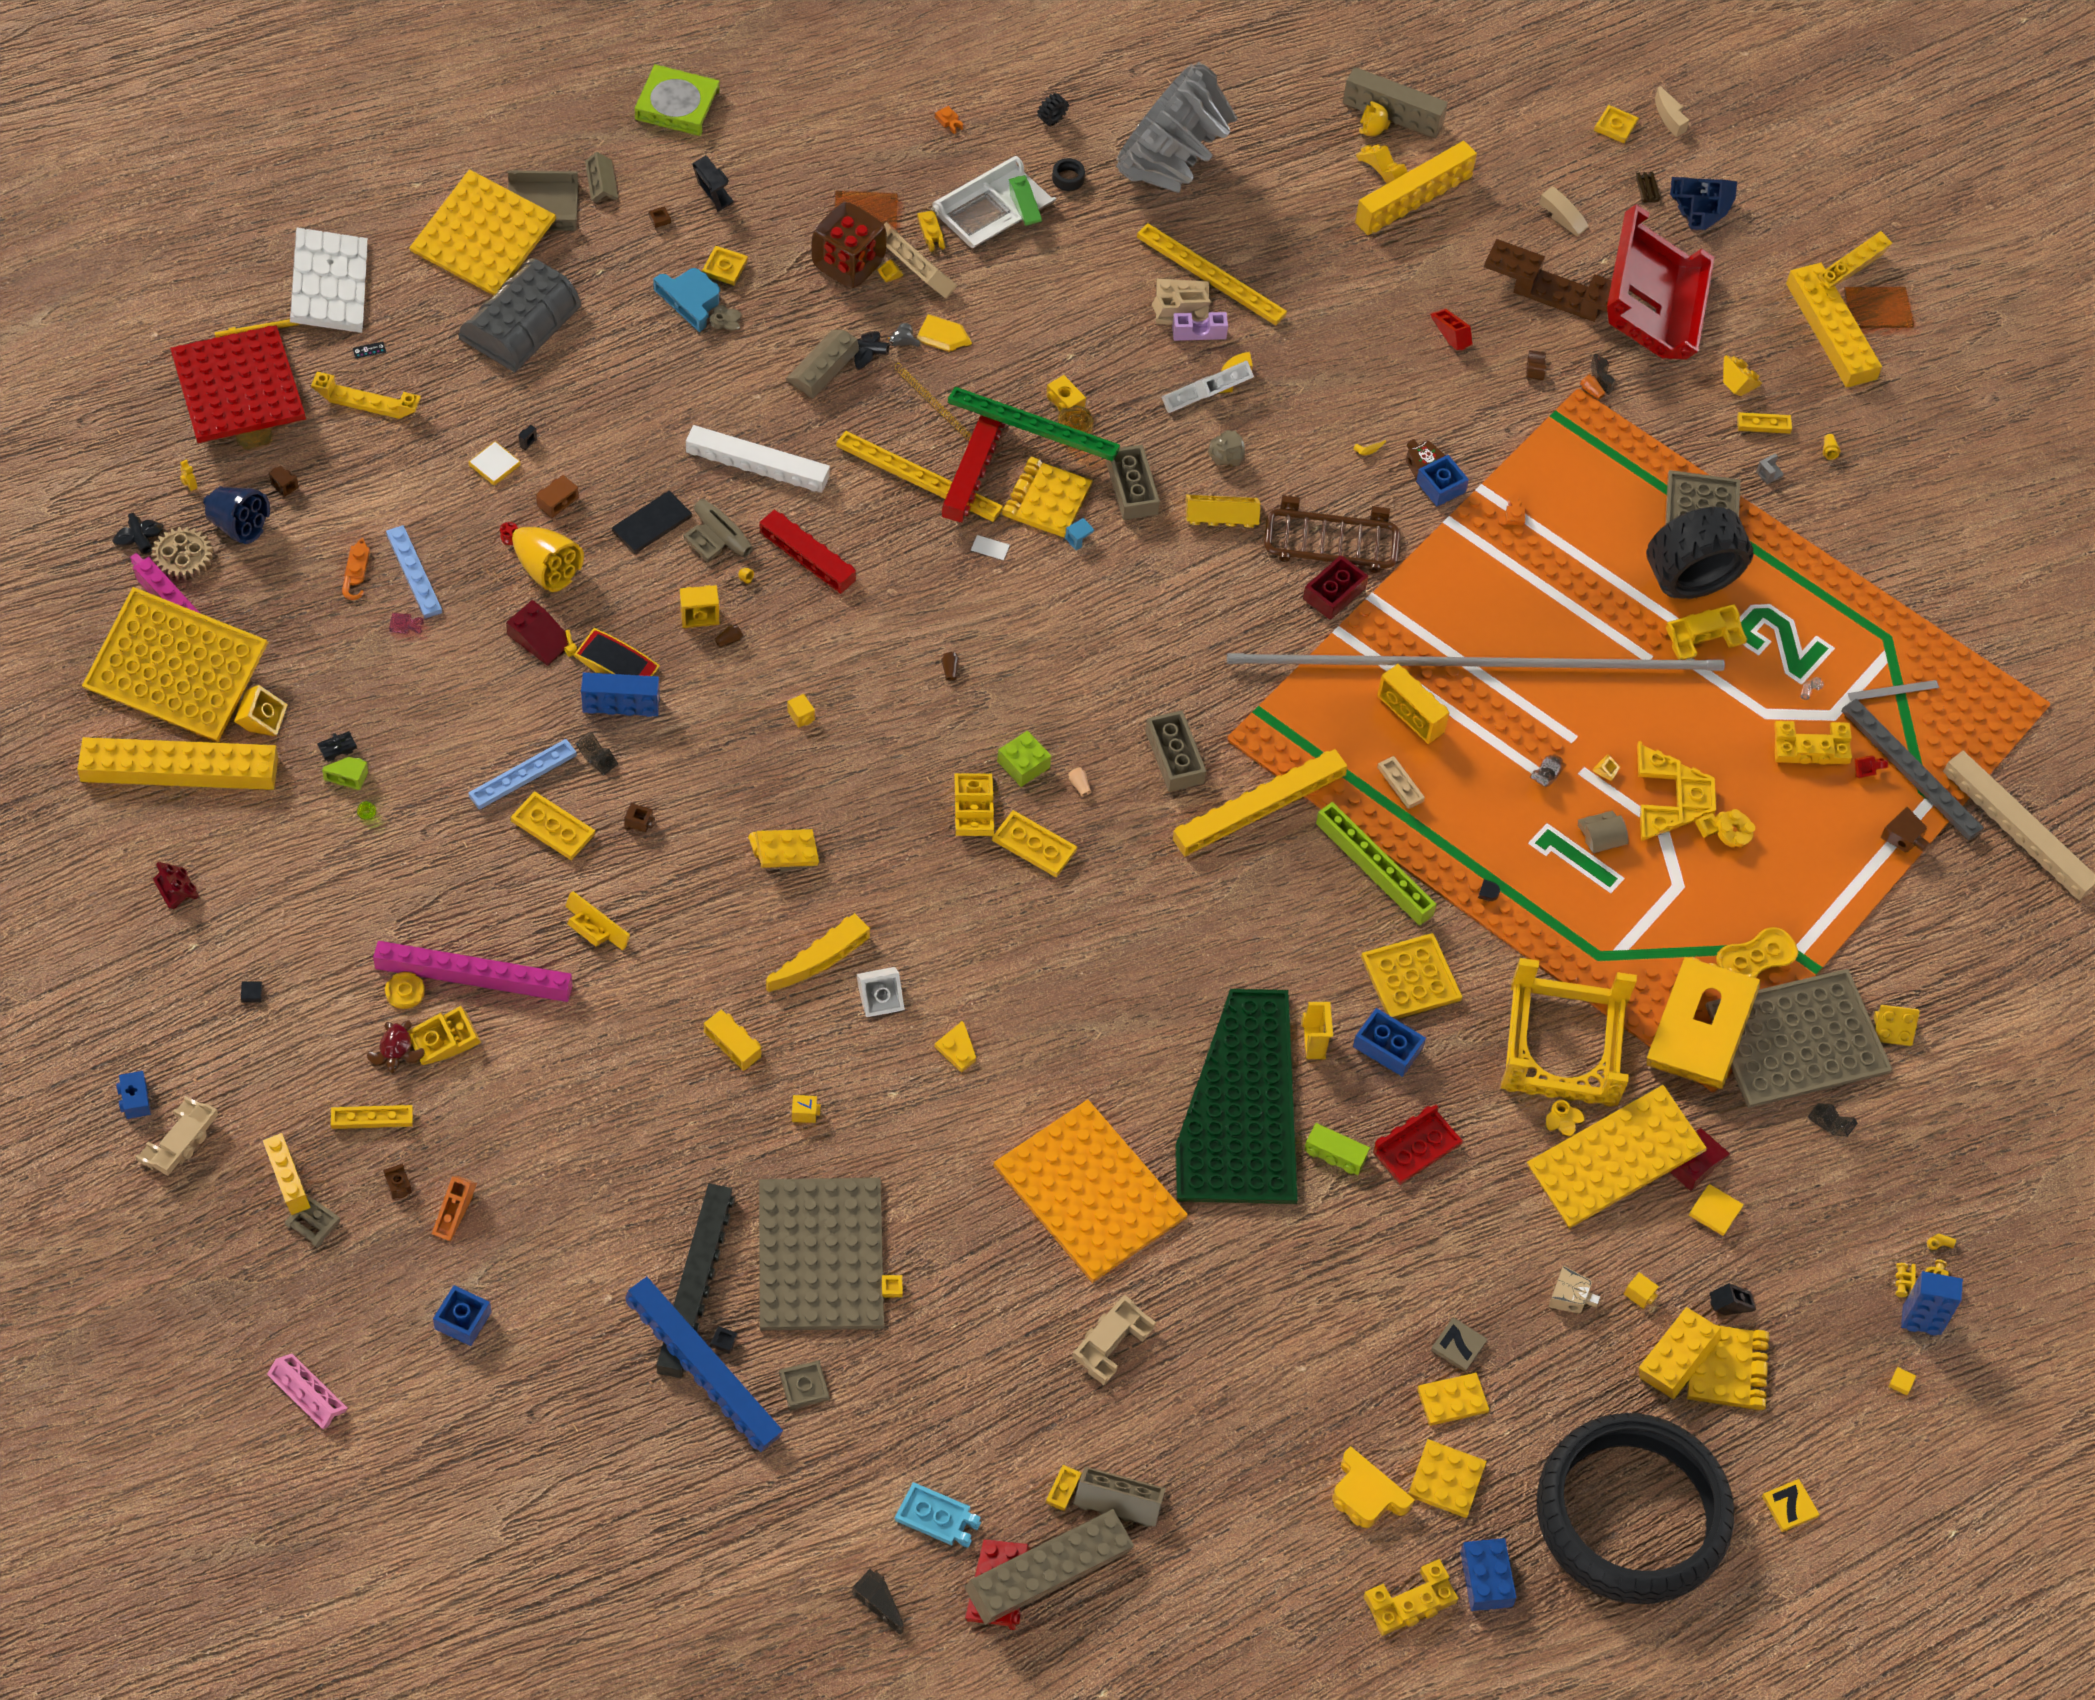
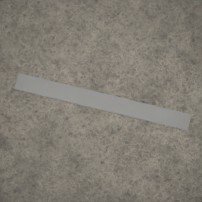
(1893, 690)

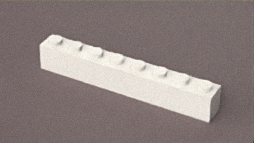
(757, 459)

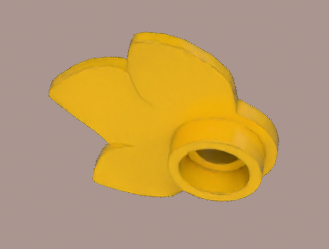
(1565, 1120)

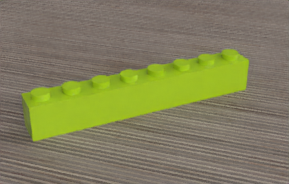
(1376, 863)

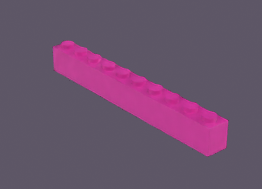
(473, 971)

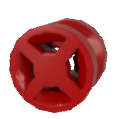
(507, 528)

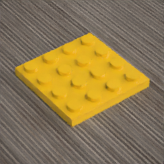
(1411, 976)

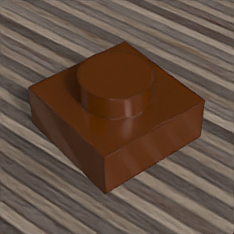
(659, 217)

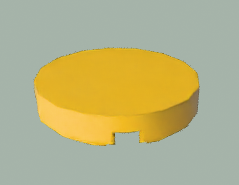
(404, 990)

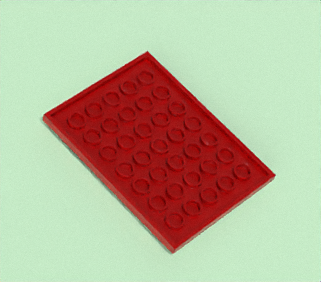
(237, 383)

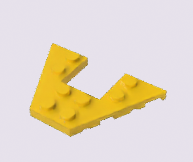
(1693, 791)

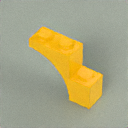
(1381, 159)

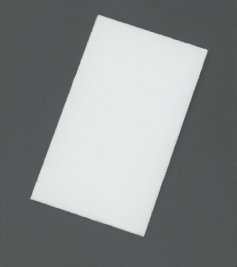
(990, 547)

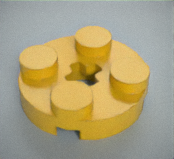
(1741, 822)

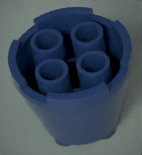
(238, 512)

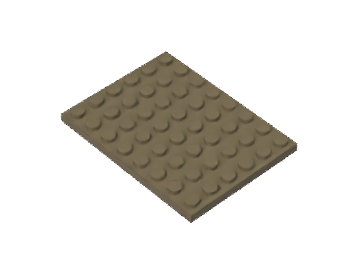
(1805, 1040)
(820, 1254)

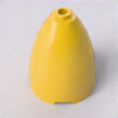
(548, 556)

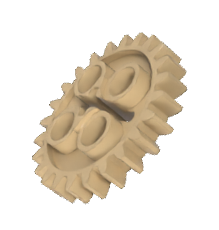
(182, 553)

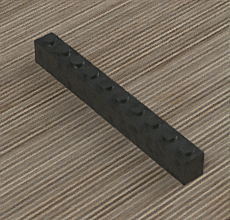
(699, 1267)

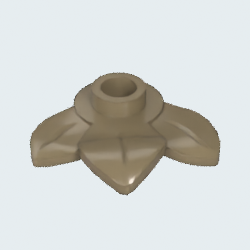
(725, 318)

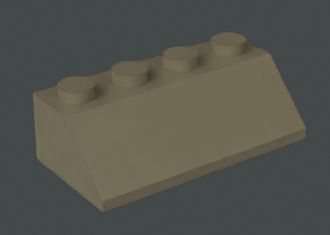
(824, 362)
(1127, 1497)

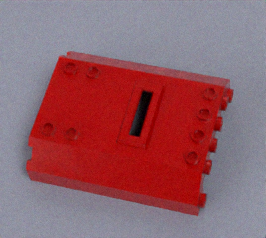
(1665, 280)

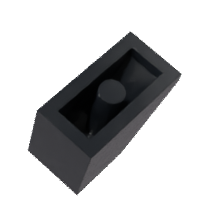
(1731, 1300)

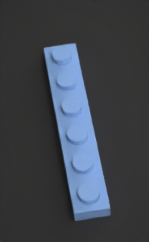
(414, 572)
(522, 774)

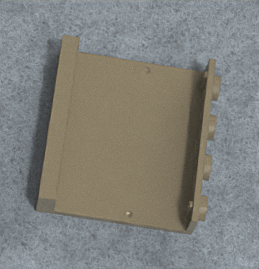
(550, 190)

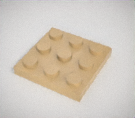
(1167, 287)

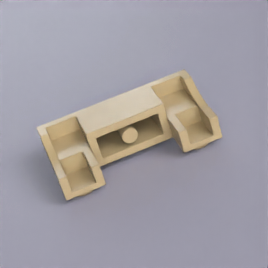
(1108, 1334)

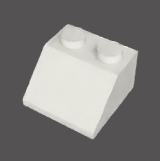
(880, 991)

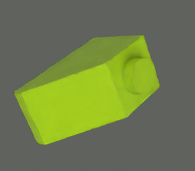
(347, 772)

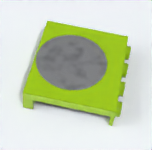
(676, 99)

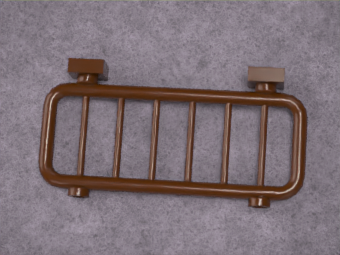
(1378, 518)

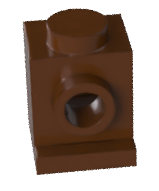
(283, 480)
(639, 818)
(397, 1181)

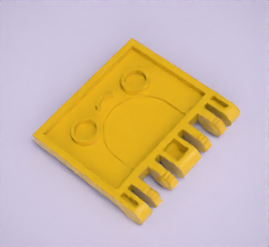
(1048, 499)
(1732, 1370)

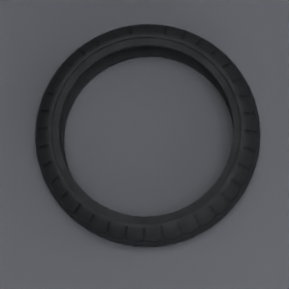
(1678, 1447)

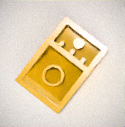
(444, 1036)

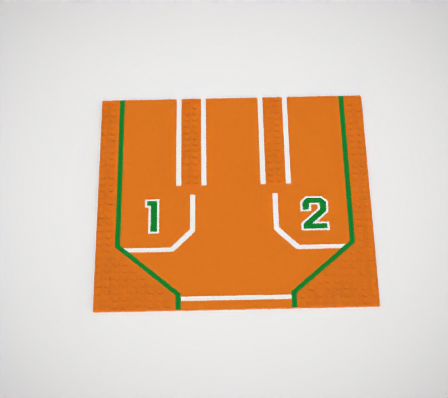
(1585, 590)

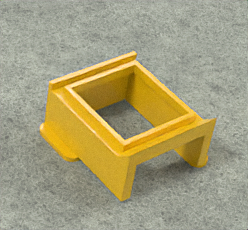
(1313, 1023)

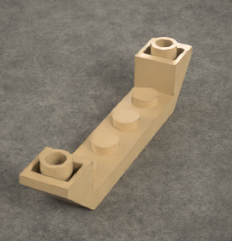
(918, 263)

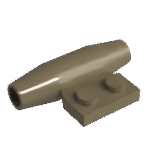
(715, 533)

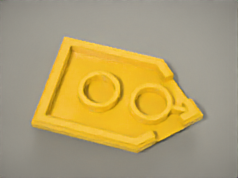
(943, 334)

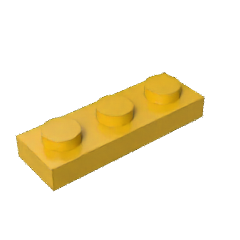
(1764, 423)

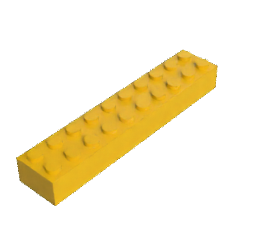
(178, 763)

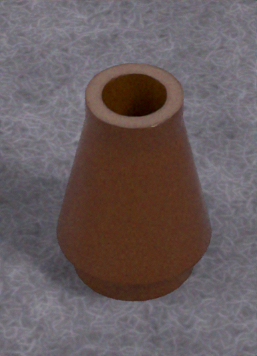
(729, 635)
(950, 665)

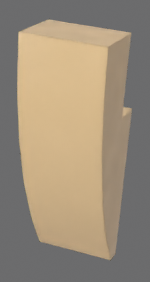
(1670, 112)
(1563, 211)
(1180, 302)

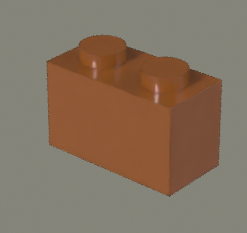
(557, 496)

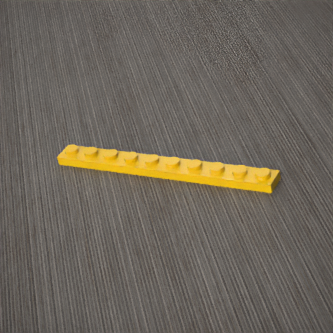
(1211, 273)
(911, 472)

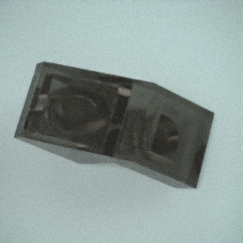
(1599, 369)
(597, 756)
(1549, 770)
(1829, 1119)

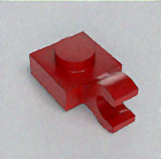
(1868, 765)

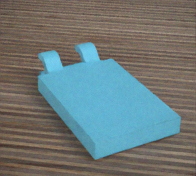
(937, 1515)

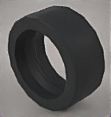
(1068, 184)

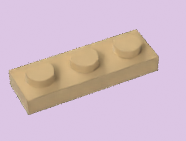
(1401, 782)

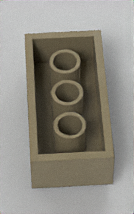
(1133, 483)
(1175, 751)

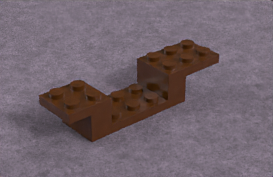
(1547, 287)

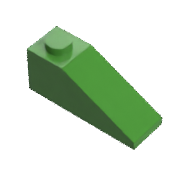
(1024, 200)

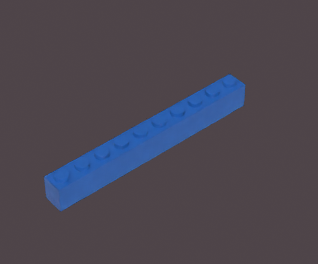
(703, 1364)

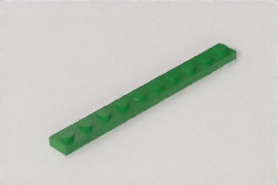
(1033, 423)

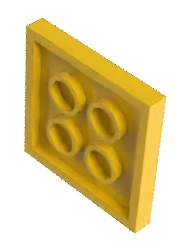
(1447, 1478)

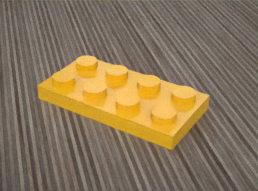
(552, 825)
(1034, 843)

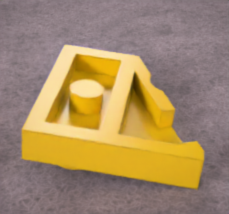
(957, 1047)

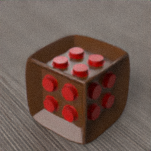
(849, 244)

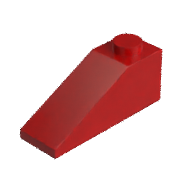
(1453, 329)

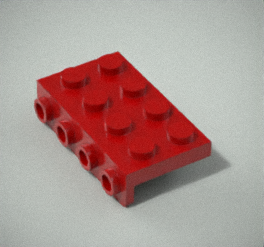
(1416, 1144)
(992, 1555)

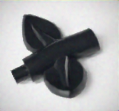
(868, 346)
(138, 533)

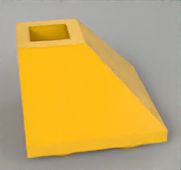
(1738, 376)

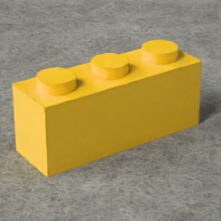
(732, 1039)

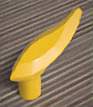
(1369, 449)

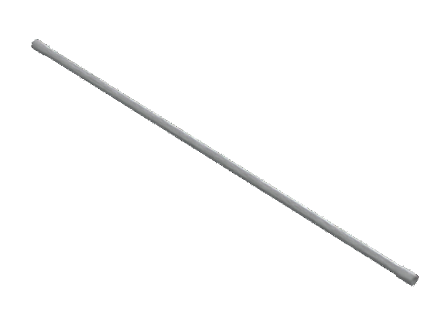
(1241, 658)

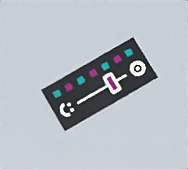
(369, 350)

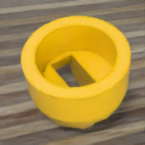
(746, 575)

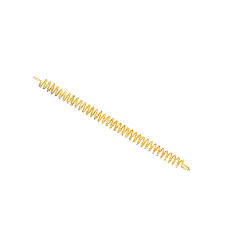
(936, 402)

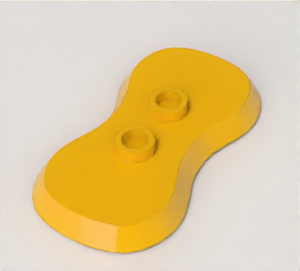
(1768, 949)

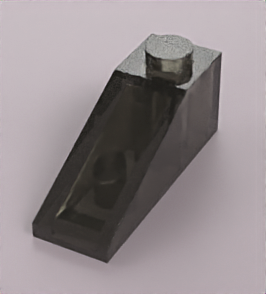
(875, 1595)

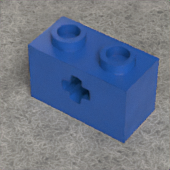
(135, 1085)

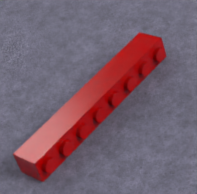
(972, 469)

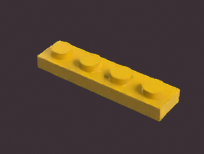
(372, 1116)

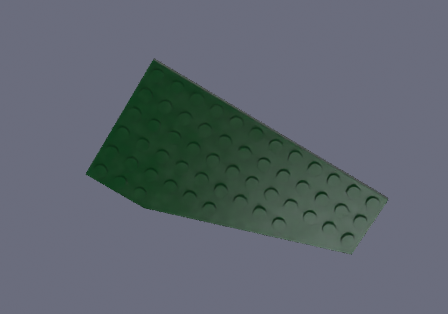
(1241, 1114)

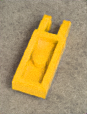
(930, 229)

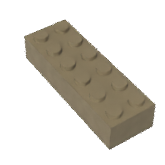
(1404, 105)

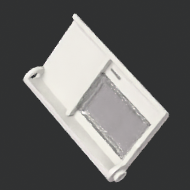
(985, 204)

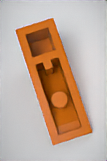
(453, 1207)

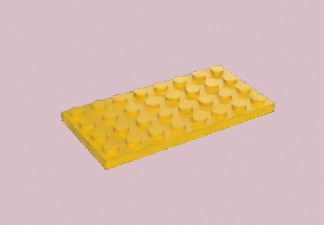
(1616, 1156)

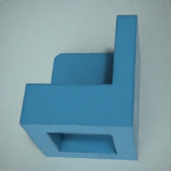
(1076, 533)

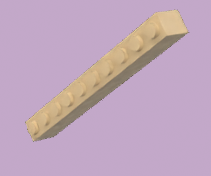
(2020, 825)

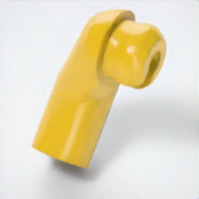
(1939, 1240)

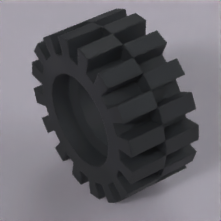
(1052, 109)

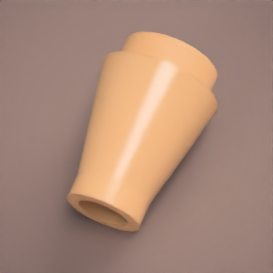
(1079, 781)

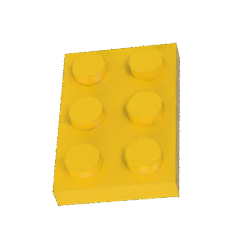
(787, 848)
(1452, 1399)

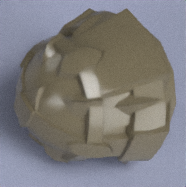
(1227, 449)

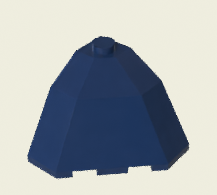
(1703, 199)

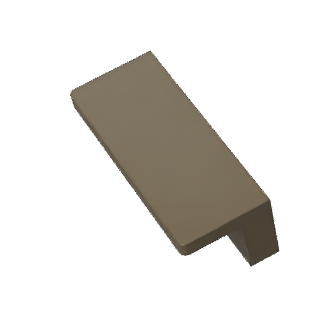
(601, 177)

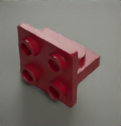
(174, 884)

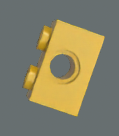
(1064, 394)

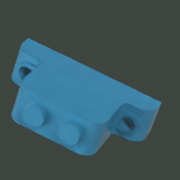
(690, 295)

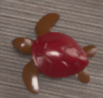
(394, 1046)

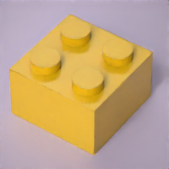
(699, 606)

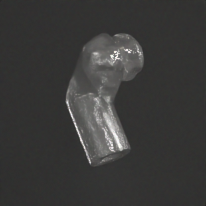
(1809, 685)

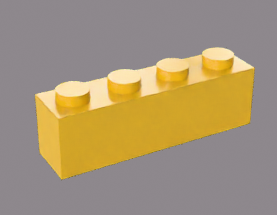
(286, 1174)

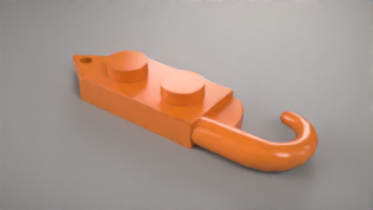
(355, 568)

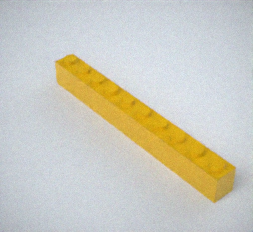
(1259, 802)

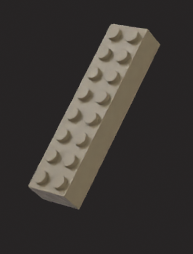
(1048, 1567)

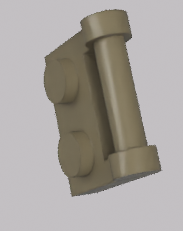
(318, 1217)

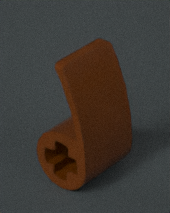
(1536, 365)

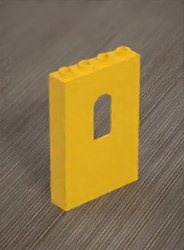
(1694, 1047)

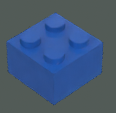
(1442, 480)
(462, 1315)

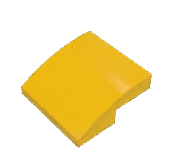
(1716, 1210)

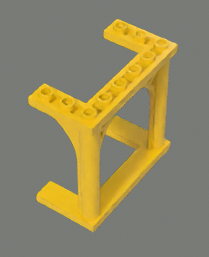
(1517, 1063)

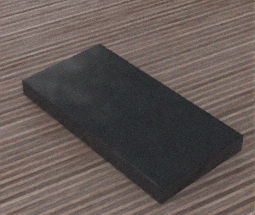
(652, 522)

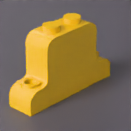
(1367, 1492)

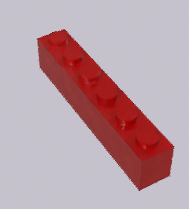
(807, 551)

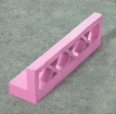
(304, 1392)

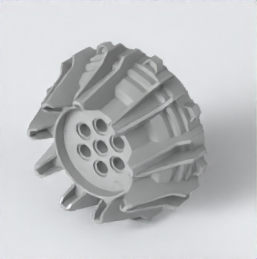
(1174, 128)

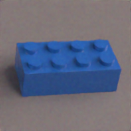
(620, 694)
(1931, 1303)

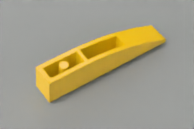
(1855, 260)
(821, 954)

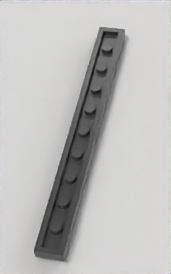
(1912, 769)

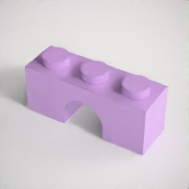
(1212, 328)

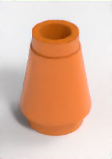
(1592, 386)

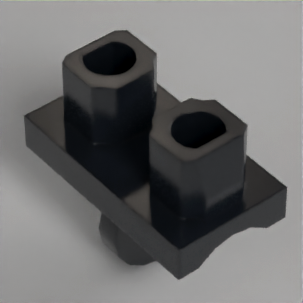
(337, 746)

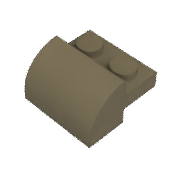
(1604, 831)

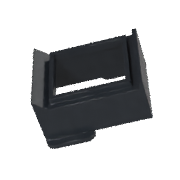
(712, 182)

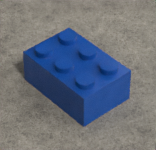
(1389, 1042)
(1488, 1574)

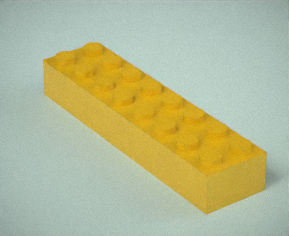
(1415, 188)
(1834, 326)

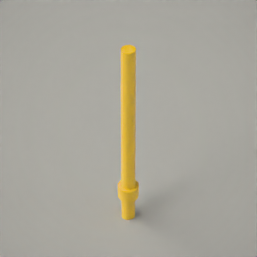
(280, 324)

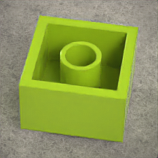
(1024, 758)

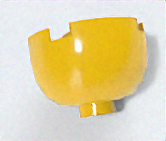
(1374, 120)

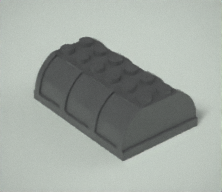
(522, 315)

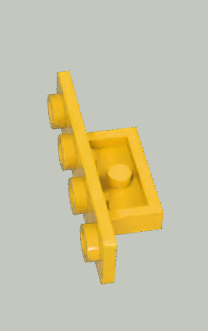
(594, 924)

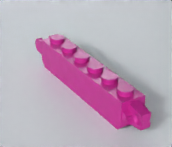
(157, 582)

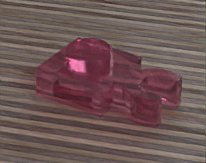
(403, 623)

